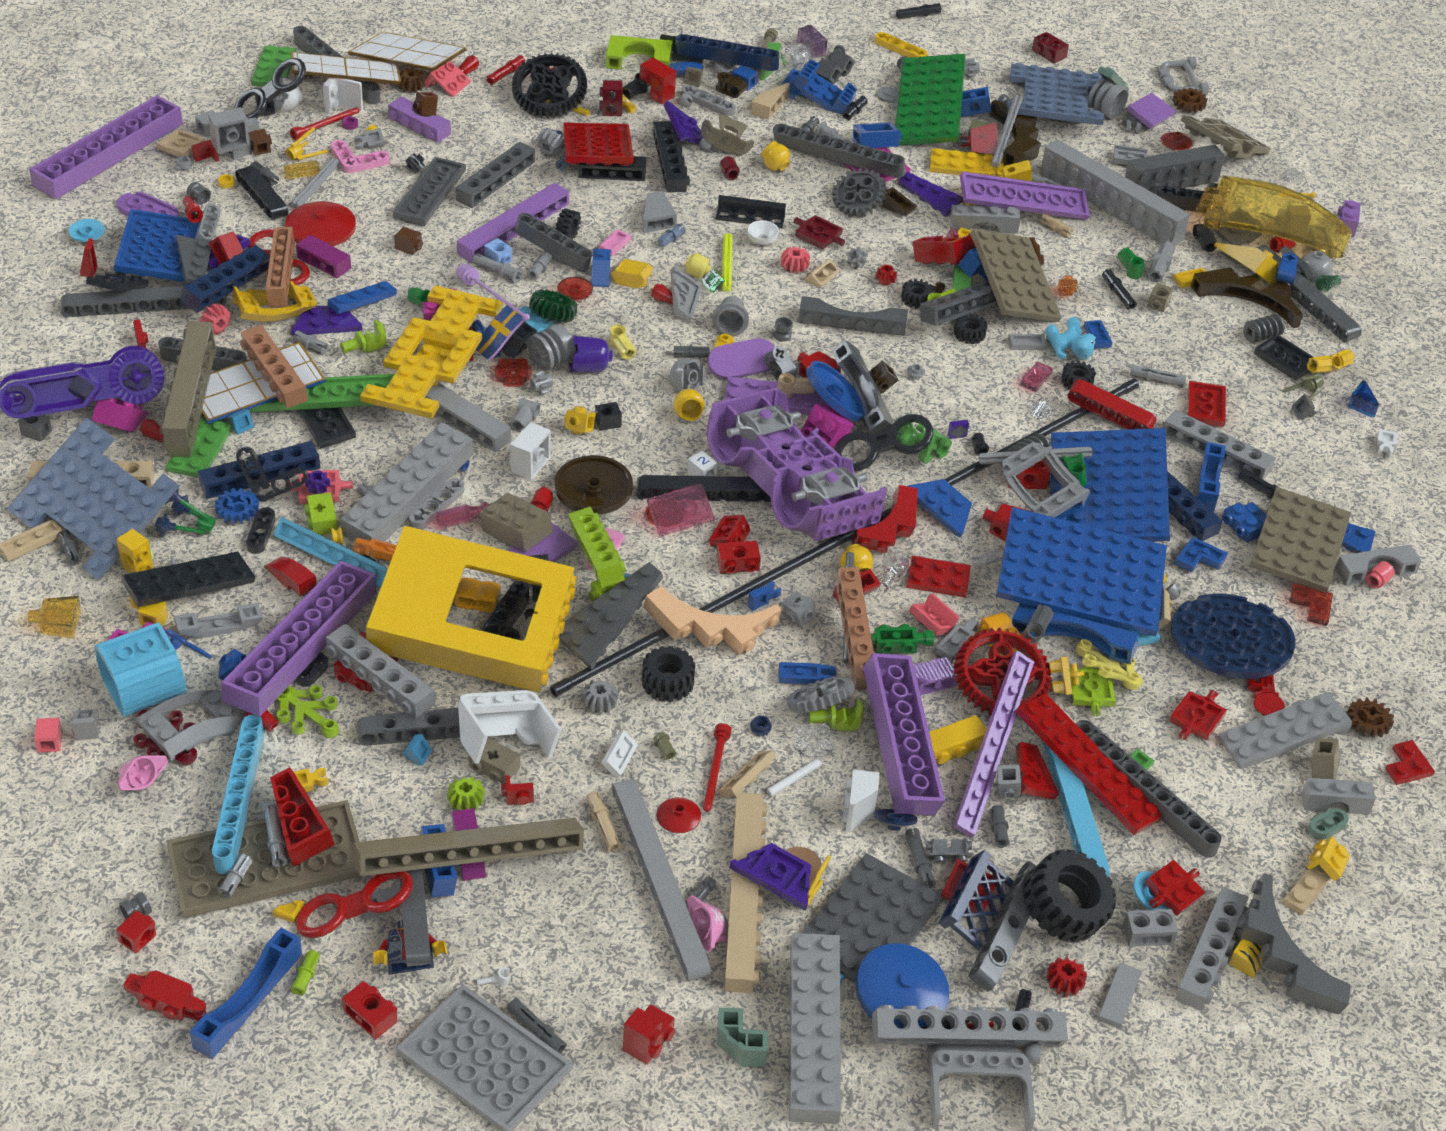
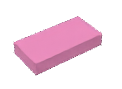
(615, 241)

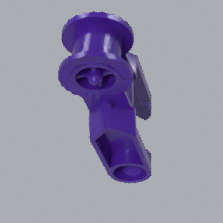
(130, 374)

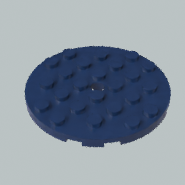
(1260, 644)

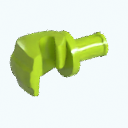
(368, 342)
(841, 720)

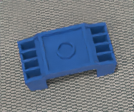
(822, 91)

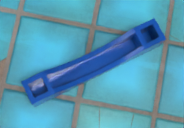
(1113, 641)
(222, 1023)

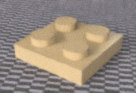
(179, 143)

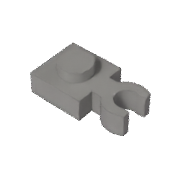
(372, 138)

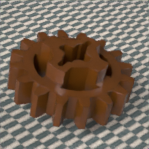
(1189, 100)
(1370, 717)

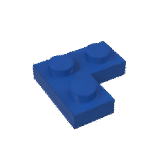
(1200, 551)

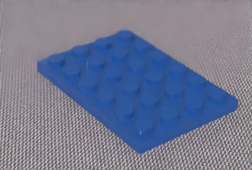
(150, 245)

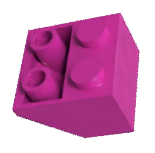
(119, 414)
(830, 423)

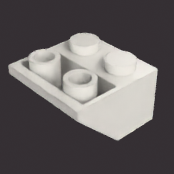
(860, 799)

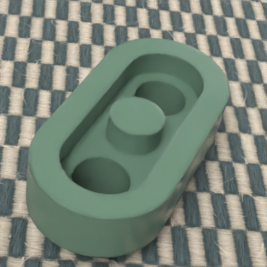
(1324, 825)

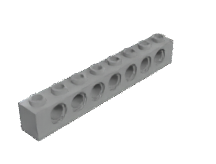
(887, 1033)

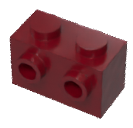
(1050, 47)

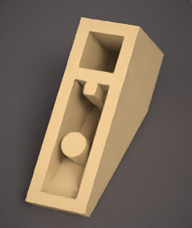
(770, 101)

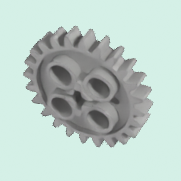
(808, 697)

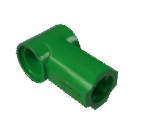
(1132, 263)
(417, 296)

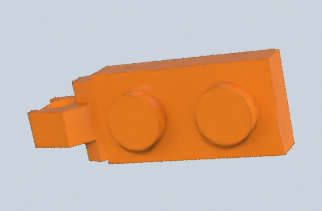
(374, 548)

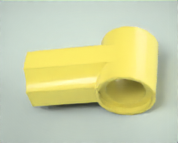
(621, 342)

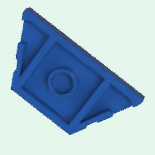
(944, 504)

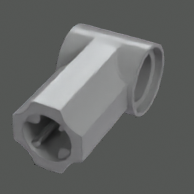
(525, 413)

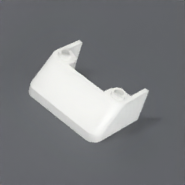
(505, 714)

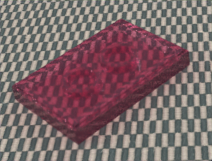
(680, 509)

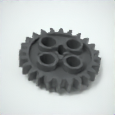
(859, 192)

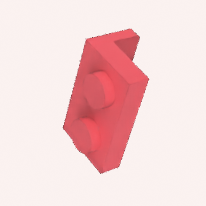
(935, 615)

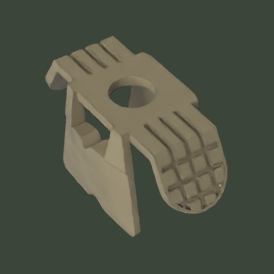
(725, 140)

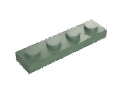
(1111, 75)

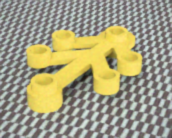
(1129, 677)

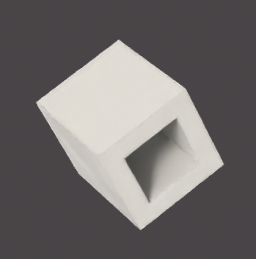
(702, 465)

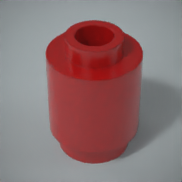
(542, 498)

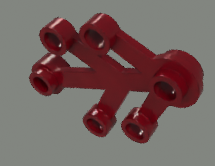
(184, 757)

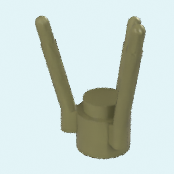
(1311, 383)

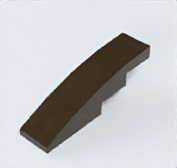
(897, 202)

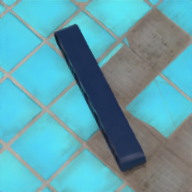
(727, 52)

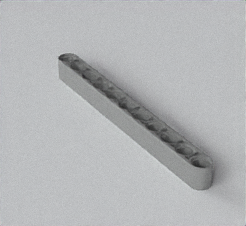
(662, 880)

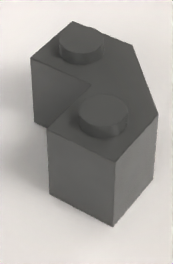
(837, 66)

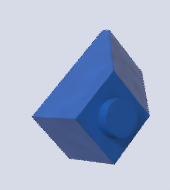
(601, 267)

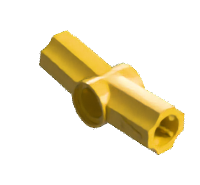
(1330, 363)

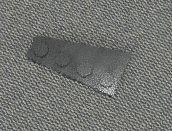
(193, 257)

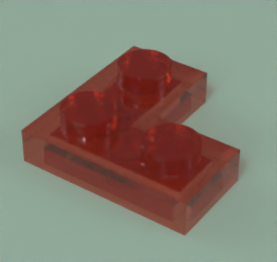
(1317, 601)

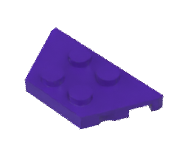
(685, 126)
(324, 321)
(777, 872)

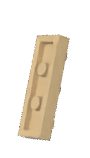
(30, 540)
(747, 774)
(1307, 889)

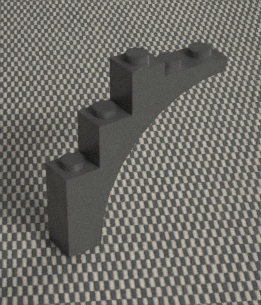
(1279, 952)

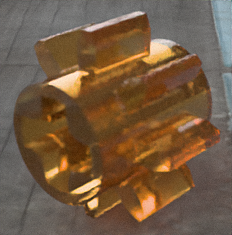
(1067, 285)

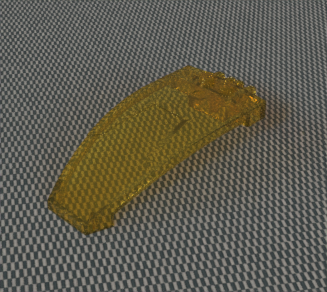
(1275, 212)

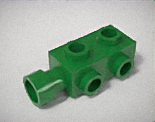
(900, 639)

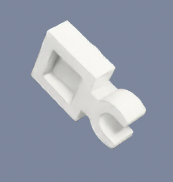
(1386, 442)

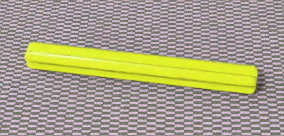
(727, 262)

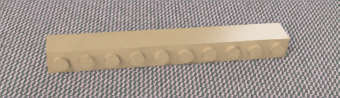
(744, 897)

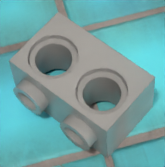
(1150, 927)

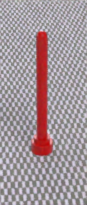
(296, 132)
(722, 734)

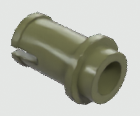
(662, 741)

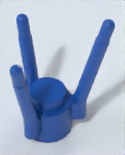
(177, 641)

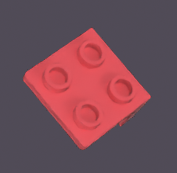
(449, 78)

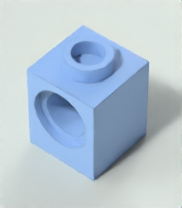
(498, 251)

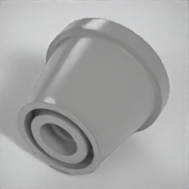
(731, 322)

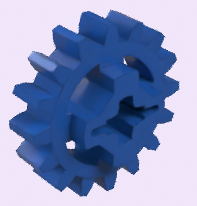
(236, 506)

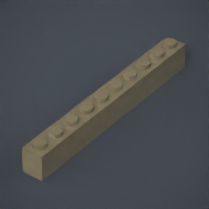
(467, 846)

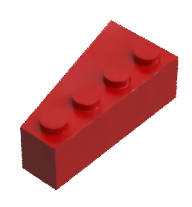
(301, 822)

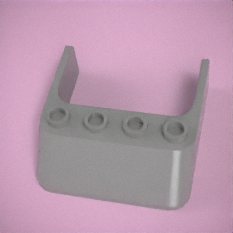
(979, 1060)

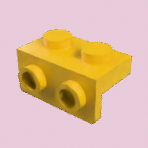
(1330, 857)

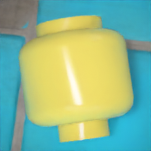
(697, 265)

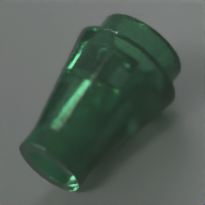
(1327, 282)

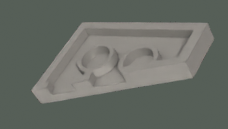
(684, 293)

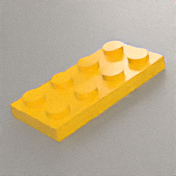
(957, 162)

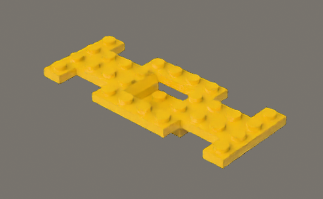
(442, 356)

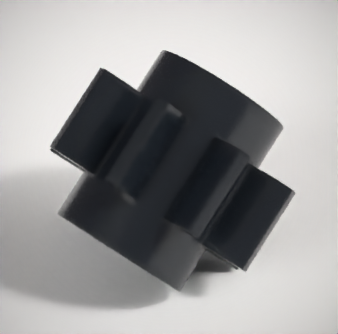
(414, 163)

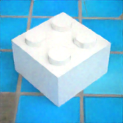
(530, 450)

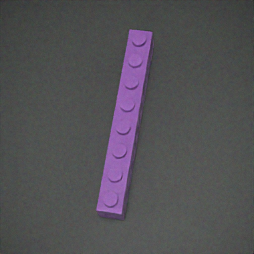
(503, 226)

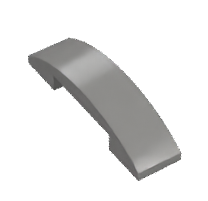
(219, 624)

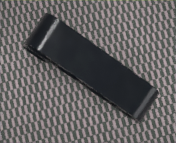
(1181, 197)
(508, 611)

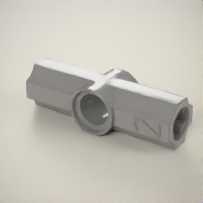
(1161, 262)

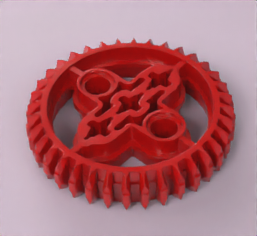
(993, 669)

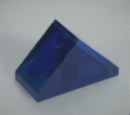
(1364, 400)

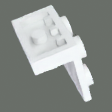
(342, 93)

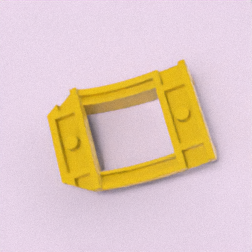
(250, 303)

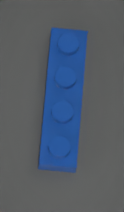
(362, 297)

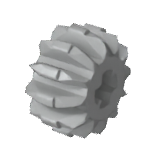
(550, 142)
(600, 696)

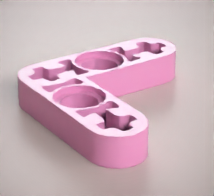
(357, 163)

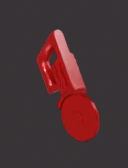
(1265, 699)

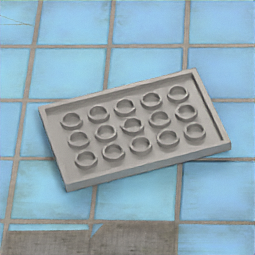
(485, 1059)

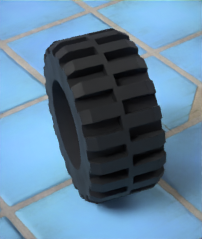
(1085, 880)

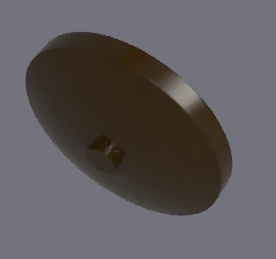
(593, 483)

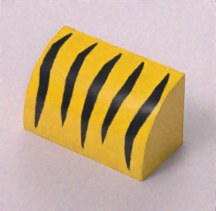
(1247, 958)

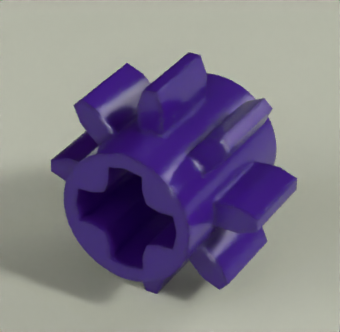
(317, 482)

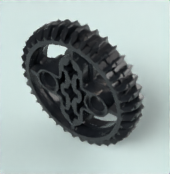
(549, 85)

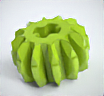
(465, 793)

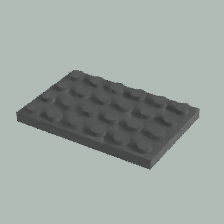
(874, 909)

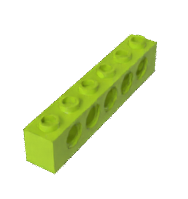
(597, 547)

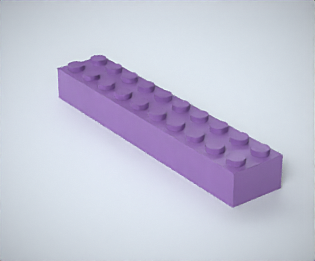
(105, 147)
(298, 638)

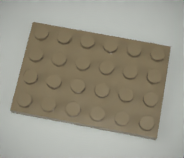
(1015, 275)
(1300, 539)

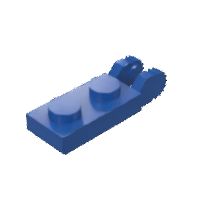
(804, 672)

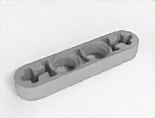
(723, 106)
(208, 224)
(434, 502)

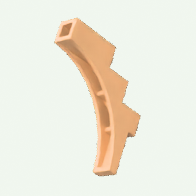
(709, 628)

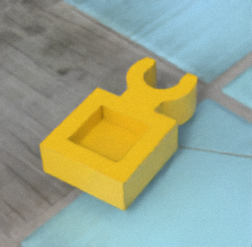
(309, 779)

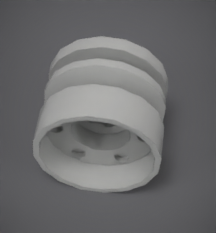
(1108, 98)
(551, 347)

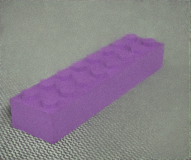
(903, 735)

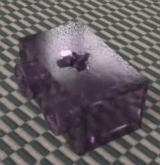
(814, 39)

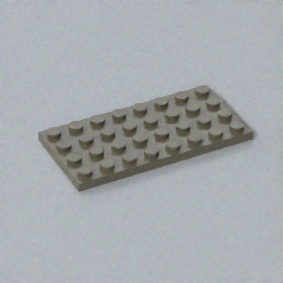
(199, 882)

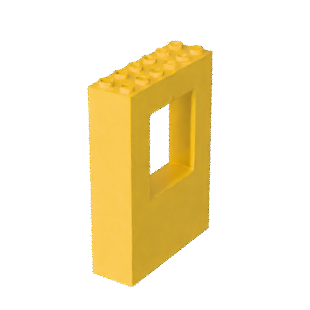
(419, 595)

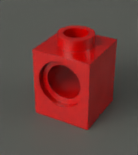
(136, 931)

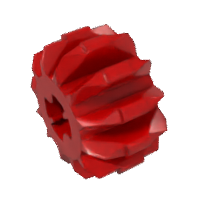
(1066, 976)

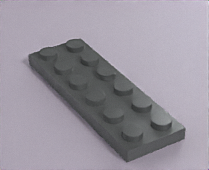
(429, 191)

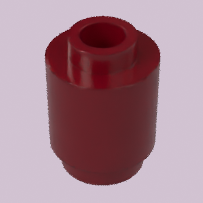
(729, 168)

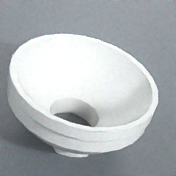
(763, 229)

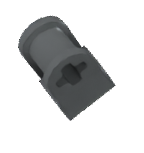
(781, 363)

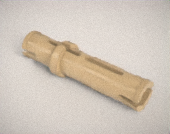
(600, 815)

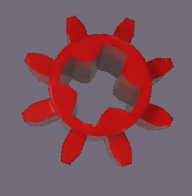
(886, 275)

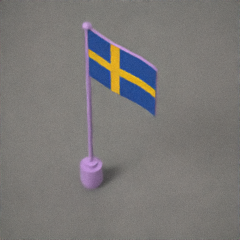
(502, 325)

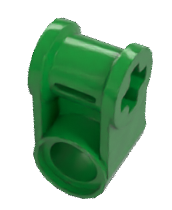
(1076, 466)

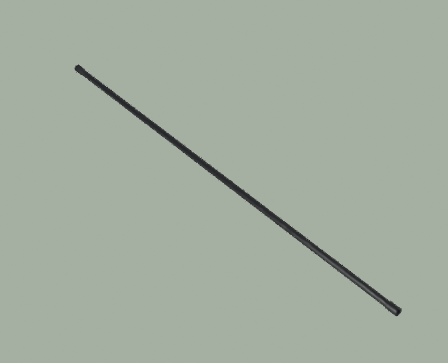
(568, 683)

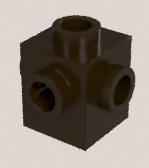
(883, 376)

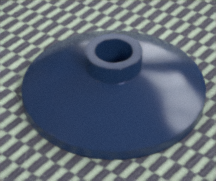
(894, 820)

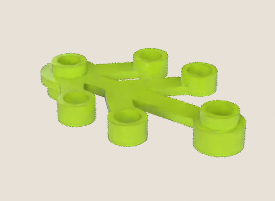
(329, 727)

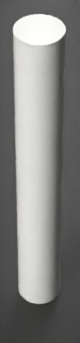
(793, 777)

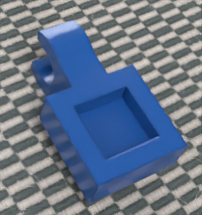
(762, 595)

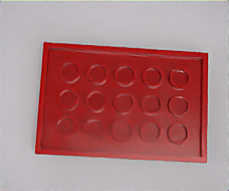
(598, 143)

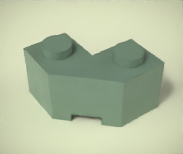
(745, 1046)

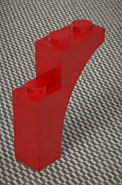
(899, 522)

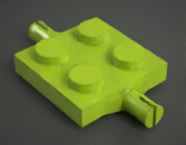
(1093, 690)

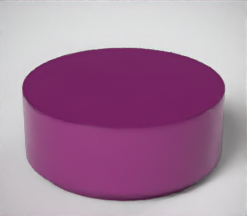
(349, 123)

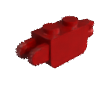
(165, 995)

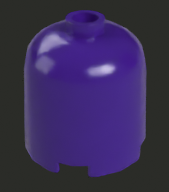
(591, 355)

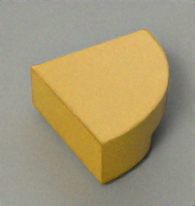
(289, 911)

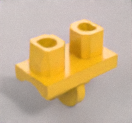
(1064, 685)

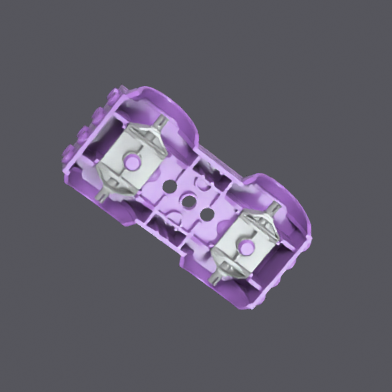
(806, 479)

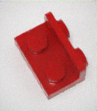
(730, 529)

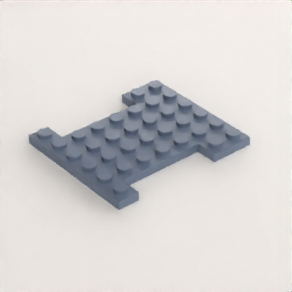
(1055, 93)
(91, 496)

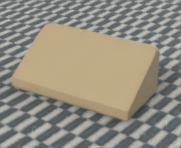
(823, 273)

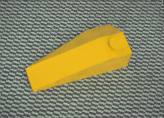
(1253, 259)

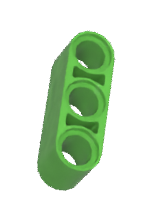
(960, 279)

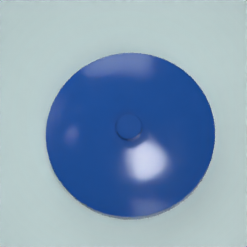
(835, 390)
(900, 978)

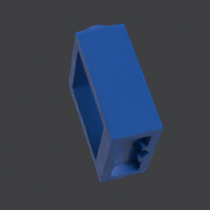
(876, 135)

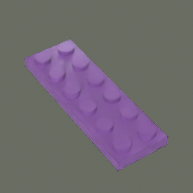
(797, 402)

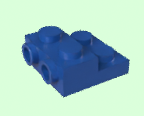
(1245, 520)

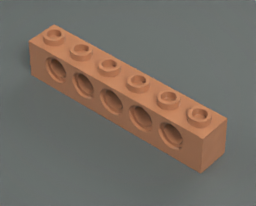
(280, 267)
(273, 366)
(854, 622)

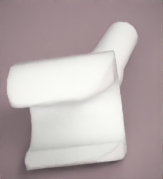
(504, 971)

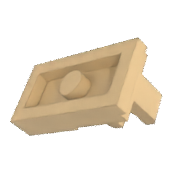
(1165, 610)

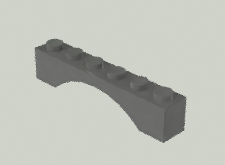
(821, 313)
(854, 367)

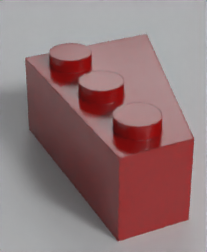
(942, 249)

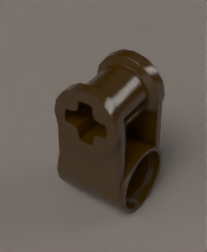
(730, 85)

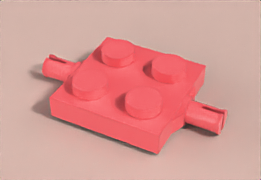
(335, 488)

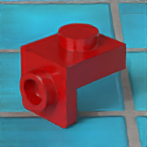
(204, 150)
(517, 793)

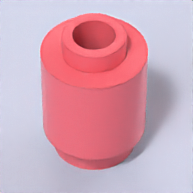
(1380, 574)

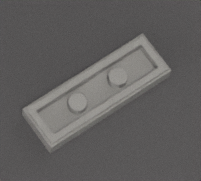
(1119, 995)

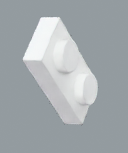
(619, 754)

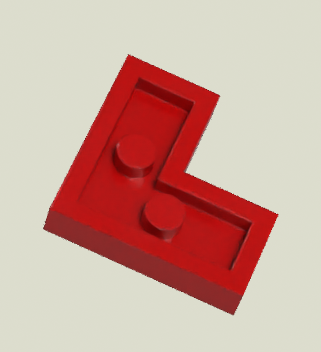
(1411, 766)

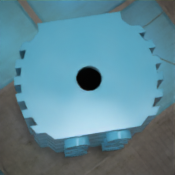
(140, 669)

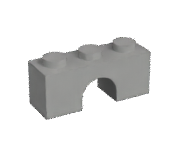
(1321, 793)

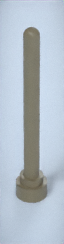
(770, 36)

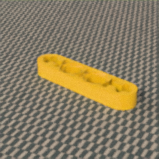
(901, 47)

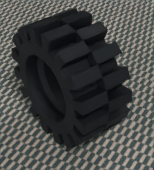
(568, 222)
(911, 287)
(975, 334)
(1079, 369)

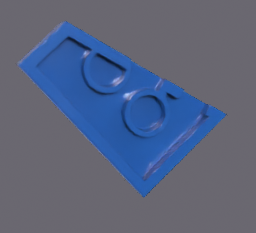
(1358, 538)

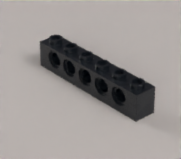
(670, 157)

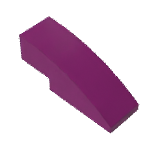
(467, 820)

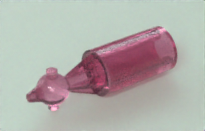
(458, 515)

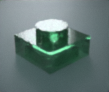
(713, 280)

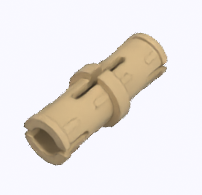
(1056, 225)

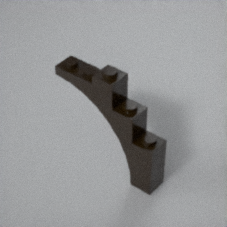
(1023, 132)
(1251, 288)

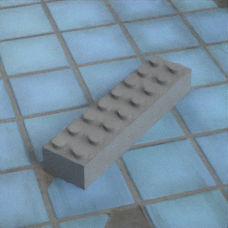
(408, 485)
(814, 1029)

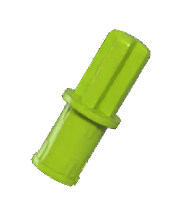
(305, 972)

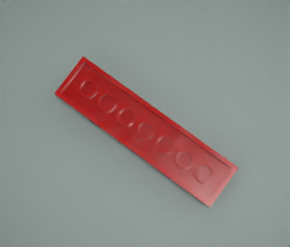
(1089, 763)

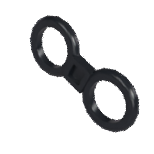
(273, 88)
(887, 440)

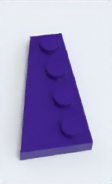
(935, 195)

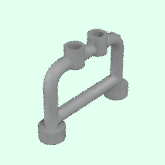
(1188, 64)

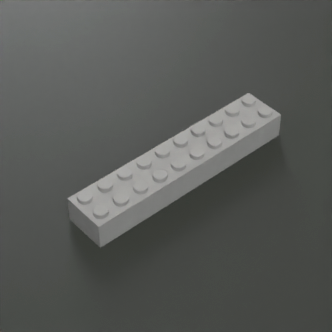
(1115, 193)

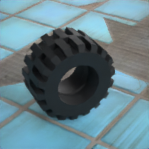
(668, 685)

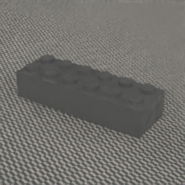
(1177, 168)

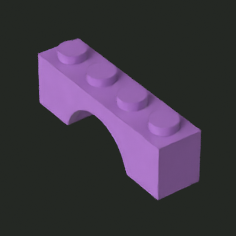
(433, 127)

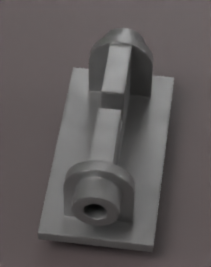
(940, 852)

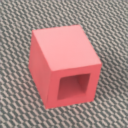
(48, 735)

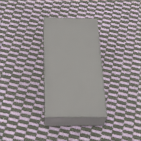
(1027, 342)

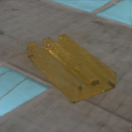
(301, 170)

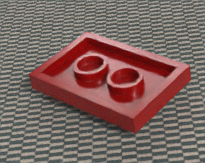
(1207, 403)
(939, 576)

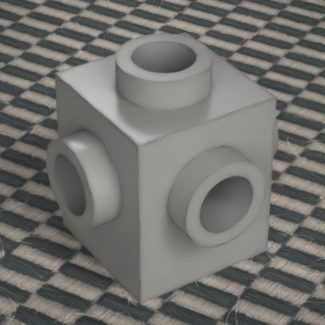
(799, 608)

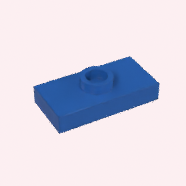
(1099, 331)

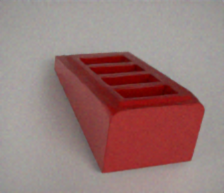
(89, 261)

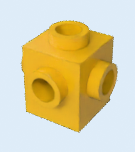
(579, 420)

